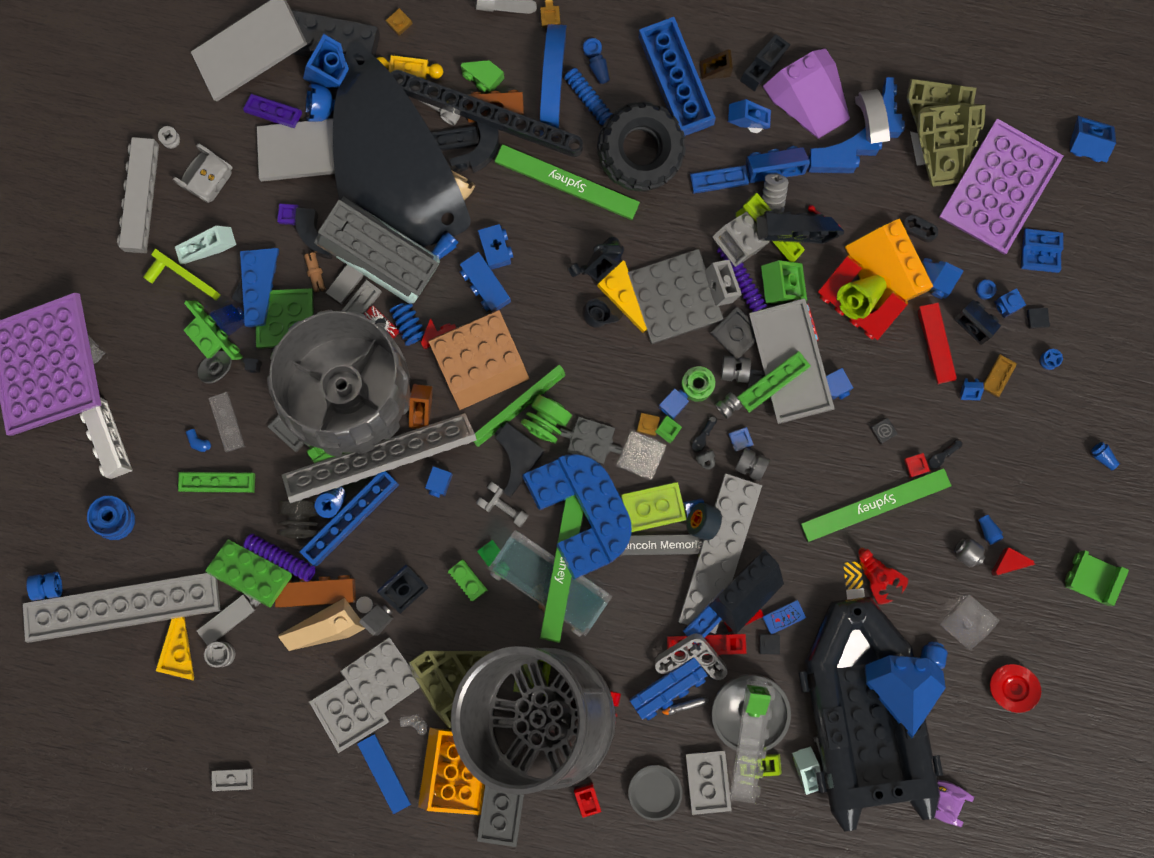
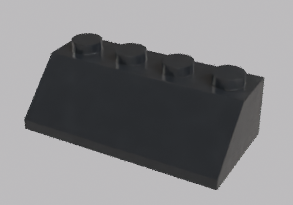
(748, 591)

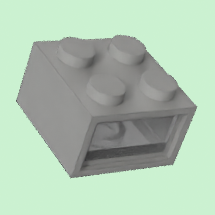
(739, 239)

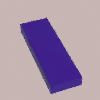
(272, 111)

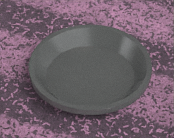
(655, 792)

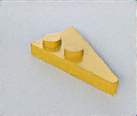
(620, 291)
(176, 655)

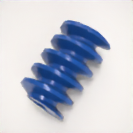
(407, 323)
(330, 501)

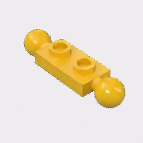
(413, 66)

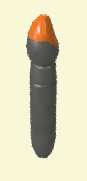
(685, 705)

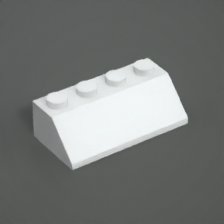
(106, 441)

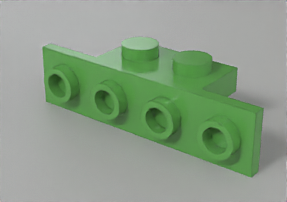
(207, 335)

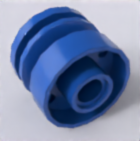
(103, 509)

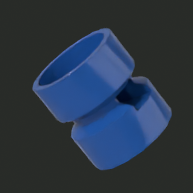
(40, 587)

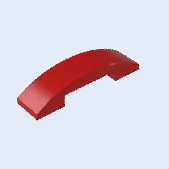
(720, 643)

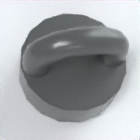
(705, 456)

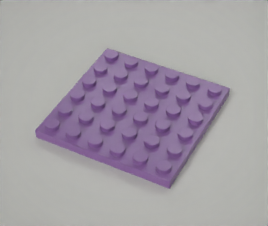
(46, 365)

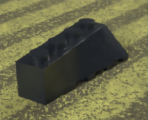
(797, 228)

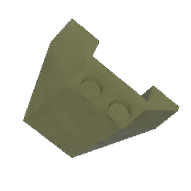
(948, 139)

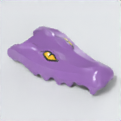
(951, 802)

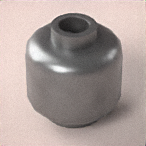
(970, 552)

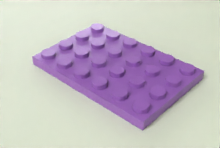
(1001, 186)

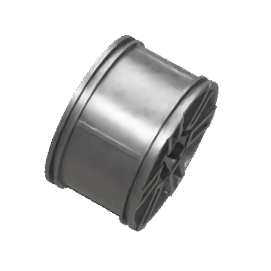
(474, 720)

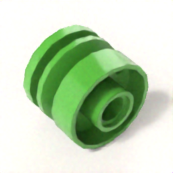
(547, 417)

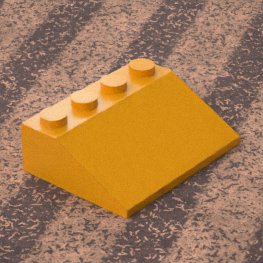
(893, 257)
(446, 780)

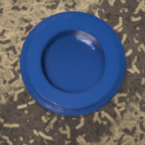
(592, 47)
(986, 289)

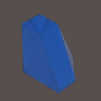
(326, 64)

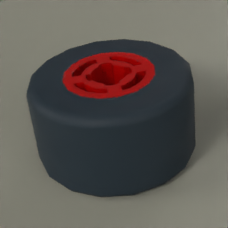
(704, 521)

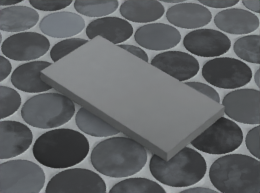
(248, 48)
(295, 152)
(779, 335)

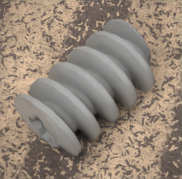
(775, 192)

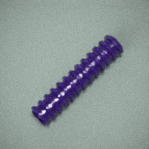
(746, 285)
(279, 557)

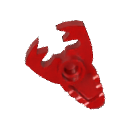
(879, 576)

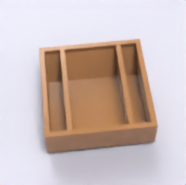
(479, 359)

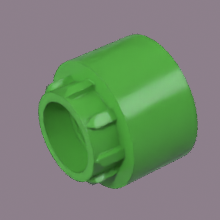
(702, 374)

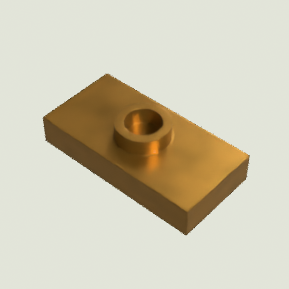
(999, 375)

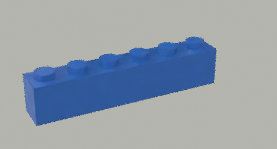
(349, 518)

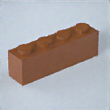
(317, 592)

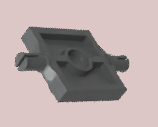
(591, 440)

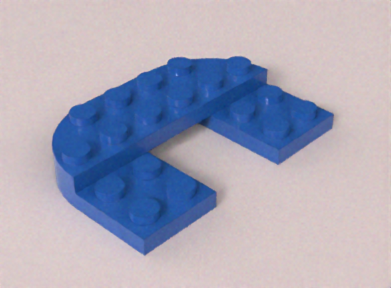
(600, 503)

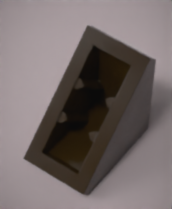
(717, 66)

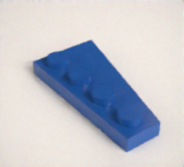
(257, 279)

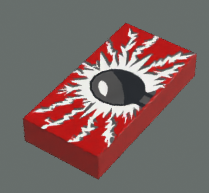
(377, 318)

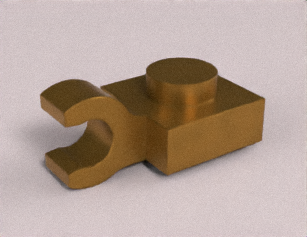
(550, 14)

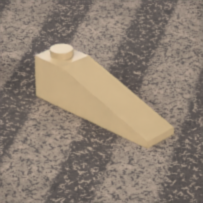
(328, 625)

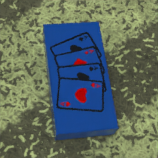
(784, 617)

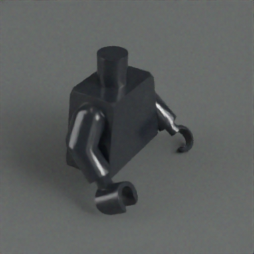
(603, 261)

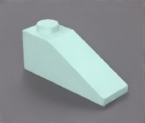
(205, 244)

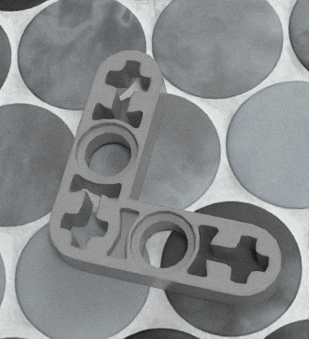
(695, 651)

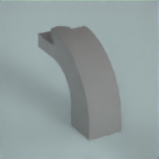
(875, 115)

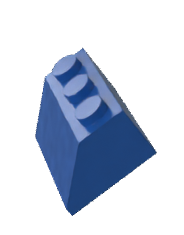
(787, 163)

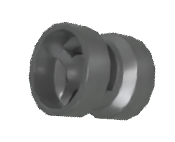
(728, 405)

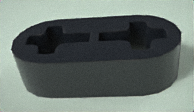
(922, 224)

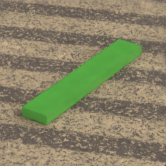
(519, 405)

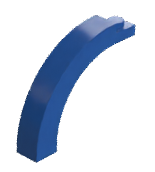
(552, 75)

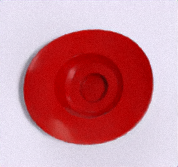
(1015, 688)

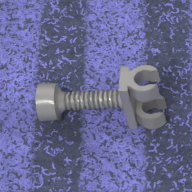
(519, 517)

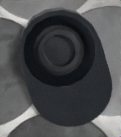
(600, 312)

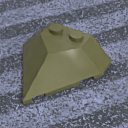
(928, 93)
(440, 675)

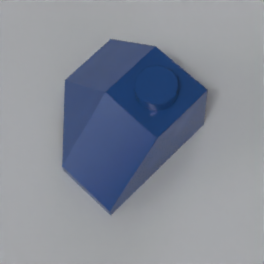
(942, 276)

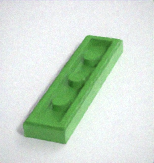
(773, 381)
(216, 482)

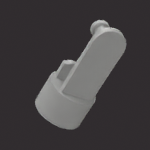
(517, 6)

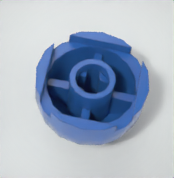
(319, 103)

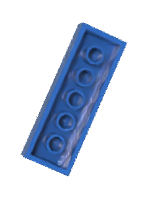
(676, 76)

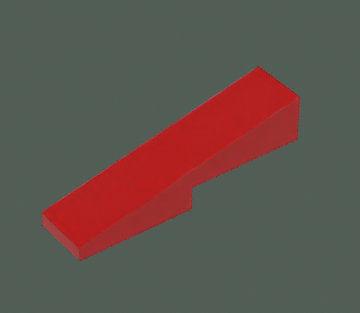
(937, 343)

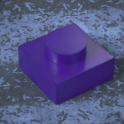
(287, 214)

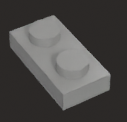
(232, 779)

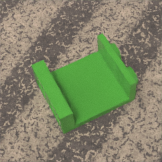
(1096, 578)

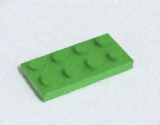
(249, 573)

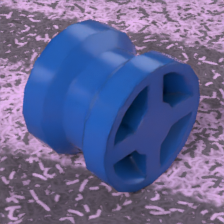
(1054, 356)

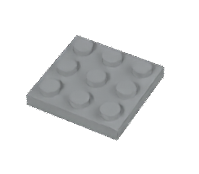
(380, 678)
(345, 716)

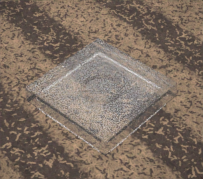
(641, 455)

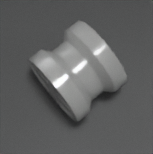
(172, 140)

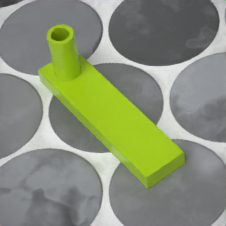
(756, 207)
(162, 261)

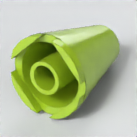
(861, 296)

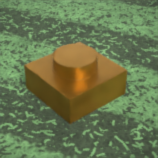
(399, 22)
(648, 424)

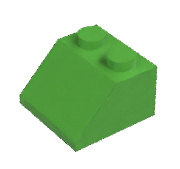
(783, 282)

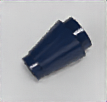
(599, 68)

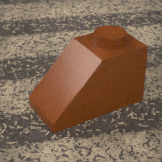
(420, 406)

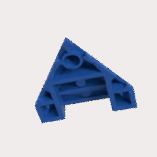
(906, 687)

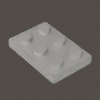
(708, 782)

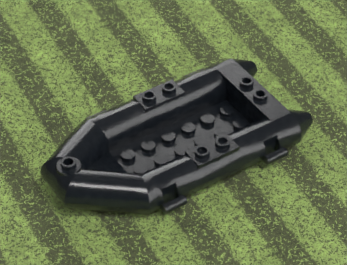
(860, 742)

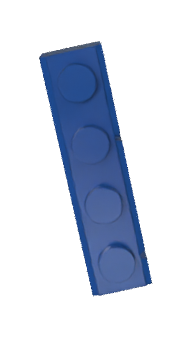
(667, 688)

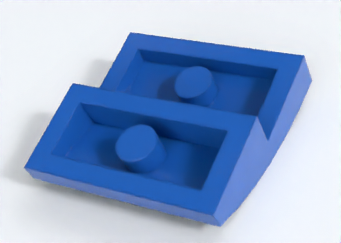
(1042, 250)

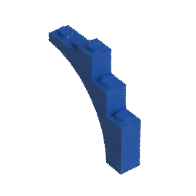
(842, 157)

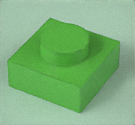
(668, 429)

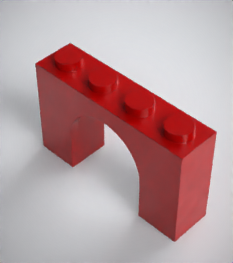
(877, 321)

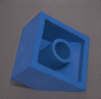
(1092, 139)

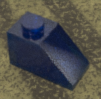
(229, 318)

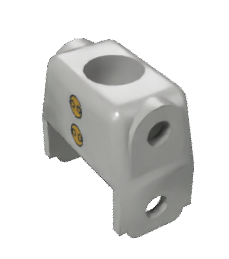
(205, 175)

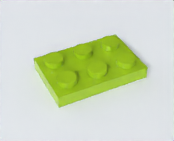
(654, 507)

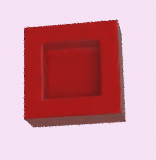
(916, 465)

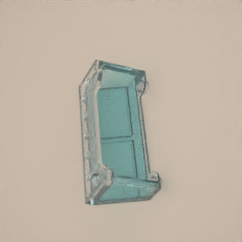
(530, 571)

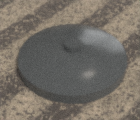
(728, 711)

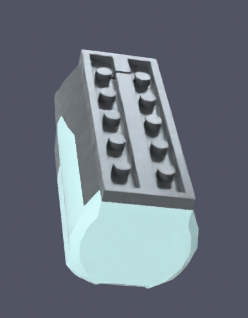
(377, 250)

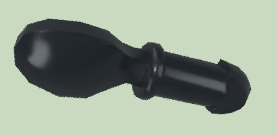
(700, 442)
(938, 459)

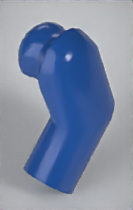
(196, 443)

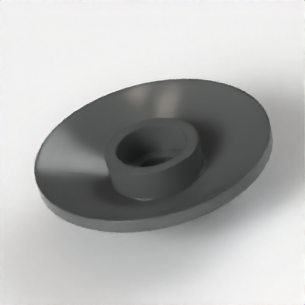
(214, 368)

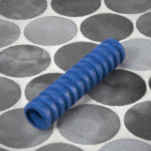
(588, 96)

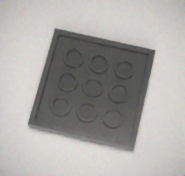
(675, 296)

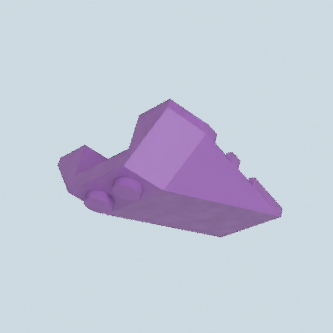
(811, 93)

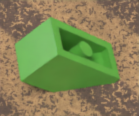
(756, 700)

